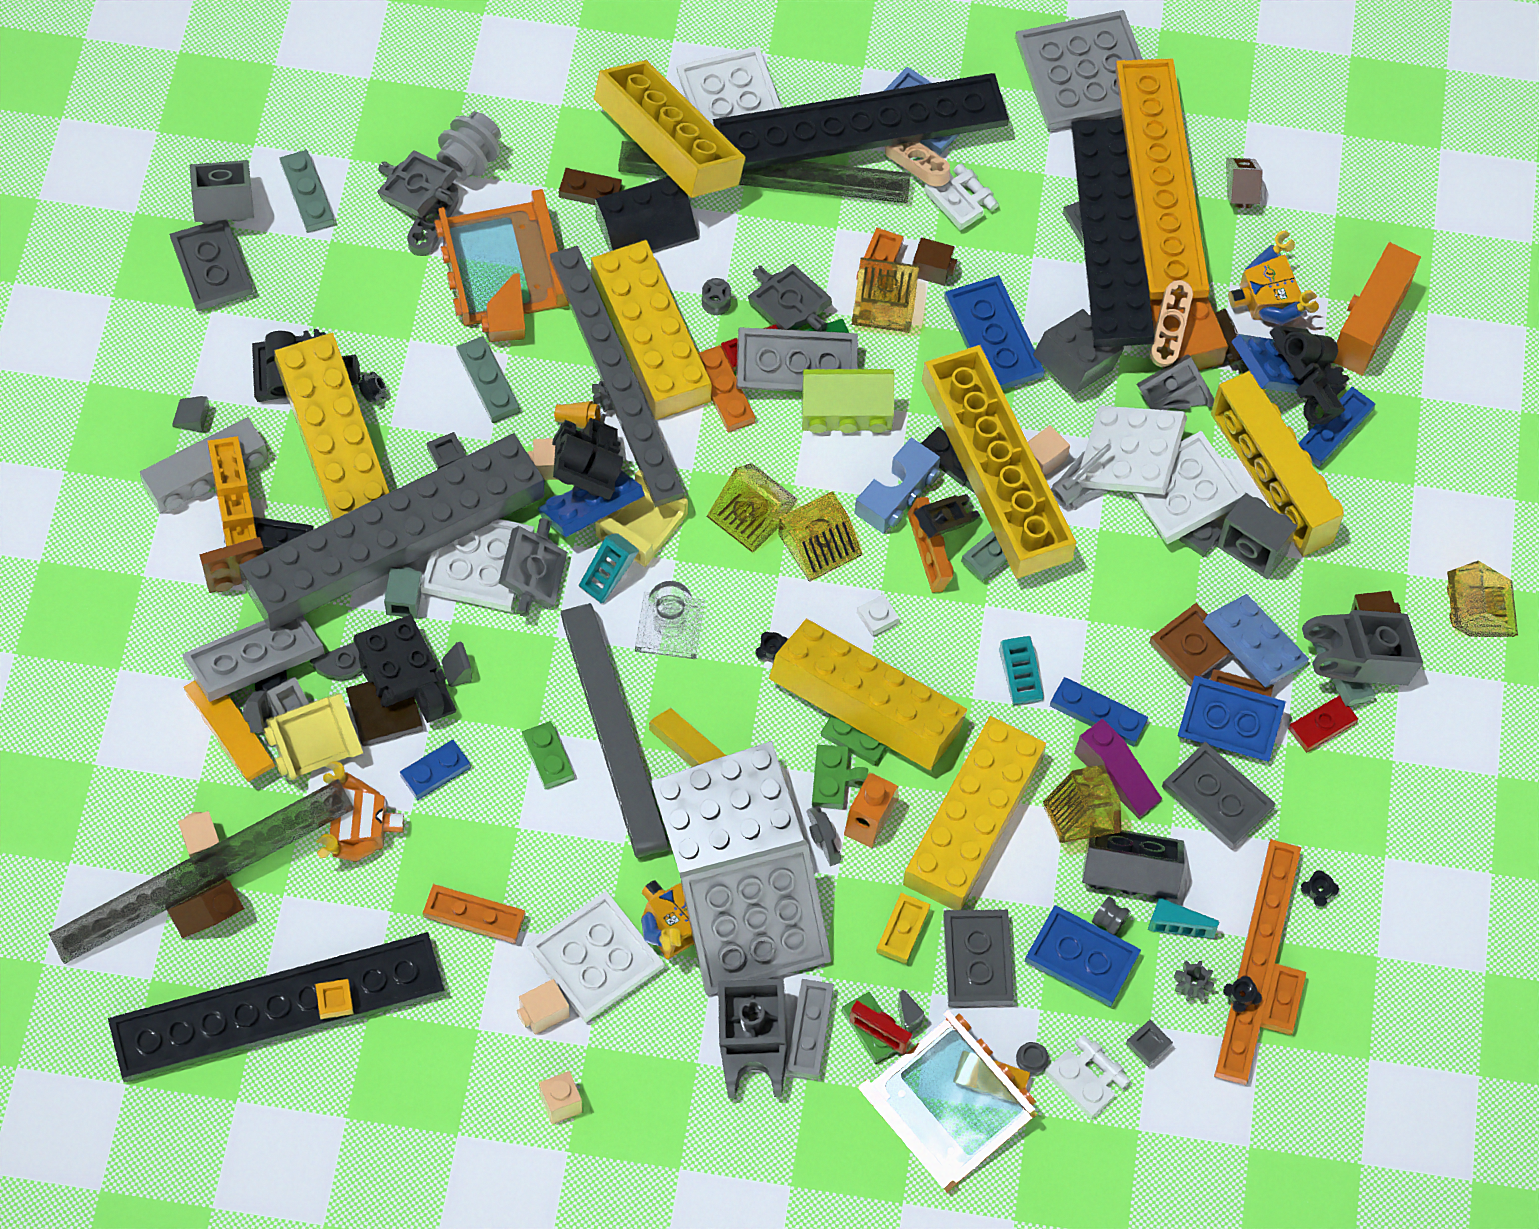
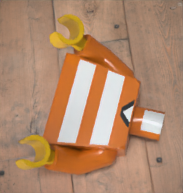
(362, 829)

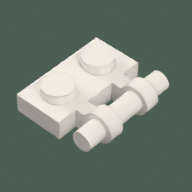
(957, 202)
(1080, 1083)

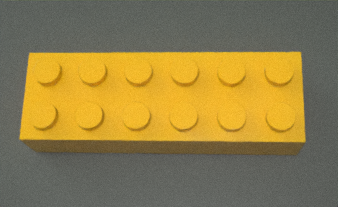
(669, 128)
(651, 330)
(331, 424)
(1277, 462)
(867, 694)
(974, 814)

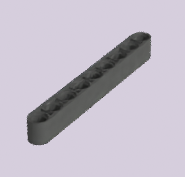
(614, 731)

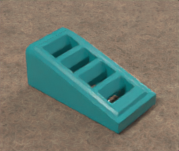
(619, 551)
(1016, 651)
(1179, 920)

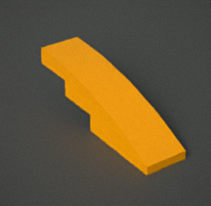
(231, 490)
(231, 732)

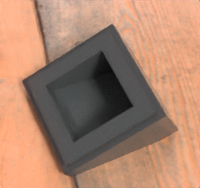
(191, 413)
(457, 665)
(909, 1012)

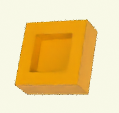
(334, 999)

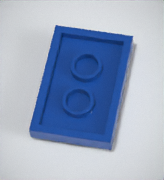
(1266, 363)
(580, 508)
(1231, 718)
(1082, 955)

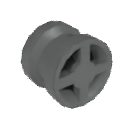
(718, 289)
(1111, 916)

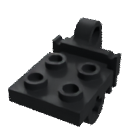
(1311, 361)
(265, 371)
(588, 457)
(403, 667)

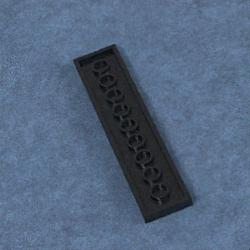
(866, 121)
(1111, 236)
(272, 1007)

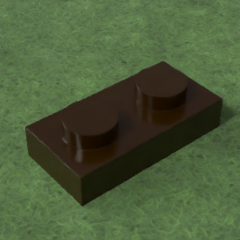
(1230, 332)

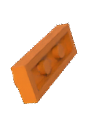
(728, 400)
(932, 551)
(474, 913)

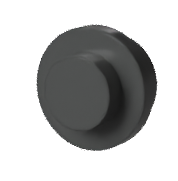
(1032, 1058)

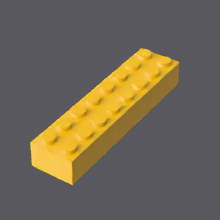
(998, 462)

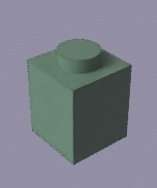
(403, 592)

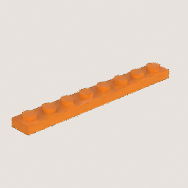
(1258, 959)

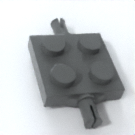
(417, 183)
(789, 299)
(533, 567)

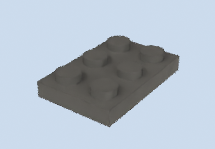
(211, 264)
(1218, 795)
(978, 957)

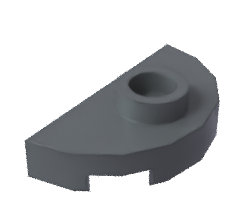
(339, 663)
(823, 833)

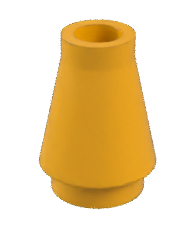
(577, 413)

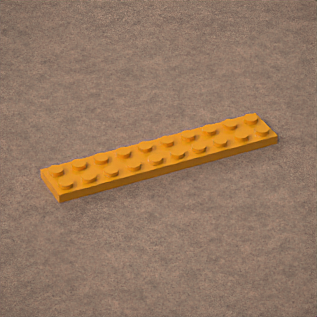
(1161, 176)

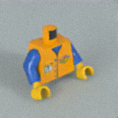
(1271, 288)
(666, 919)

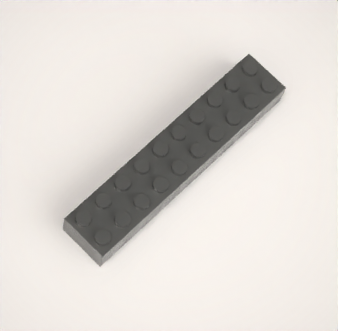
(391, 531)

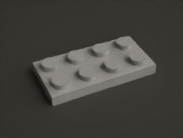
(777, 357)
(251, 656)

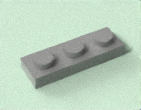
(809, 1029)

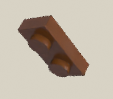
(587, 186)

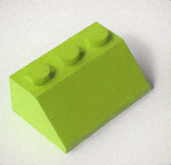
(847, 400)

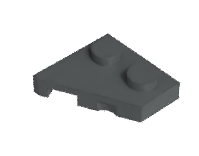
(1176, 387)

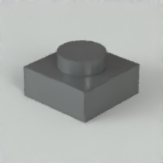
(445, 450)
(1202, 538)
(256, 711)
(1149, 1043)

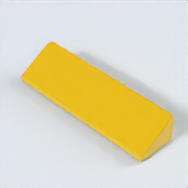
(683, 738)

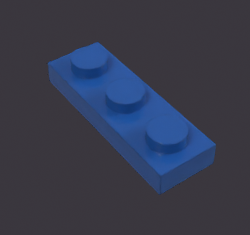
(1326, 438)
(1092, 706)

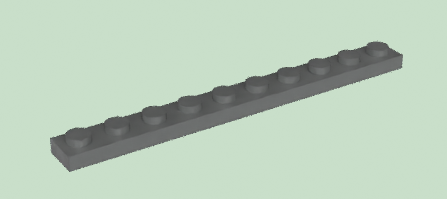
(617, 376)

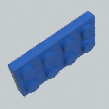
(990, 320)

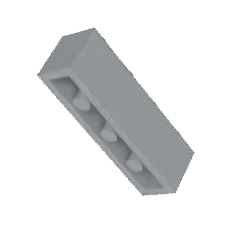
(190, 470)

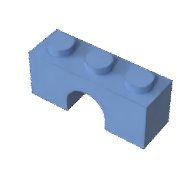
(883, 504)

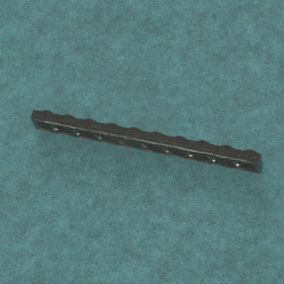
(796, 176)
(200, 871)

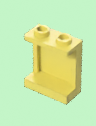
(643, 523)
(312, 736)

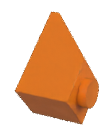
(505, 313)

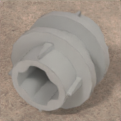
(469, 144)

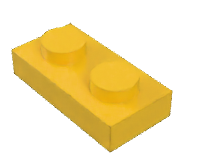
(903, 928)

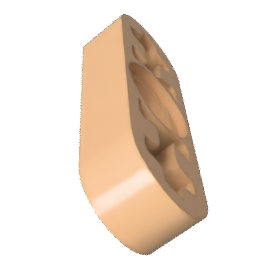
(932, 169)
(1168, 300)

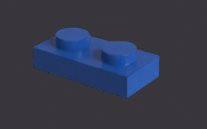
(435, 769)

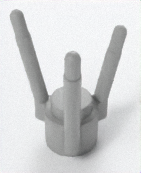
(1067, 488)

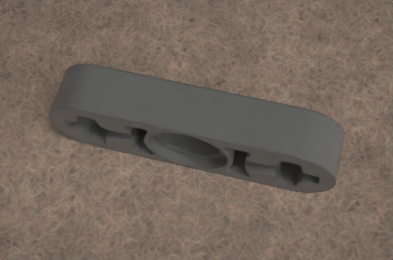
(420, 224)

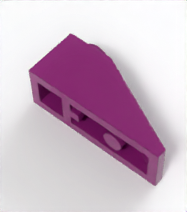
(1106, 747)

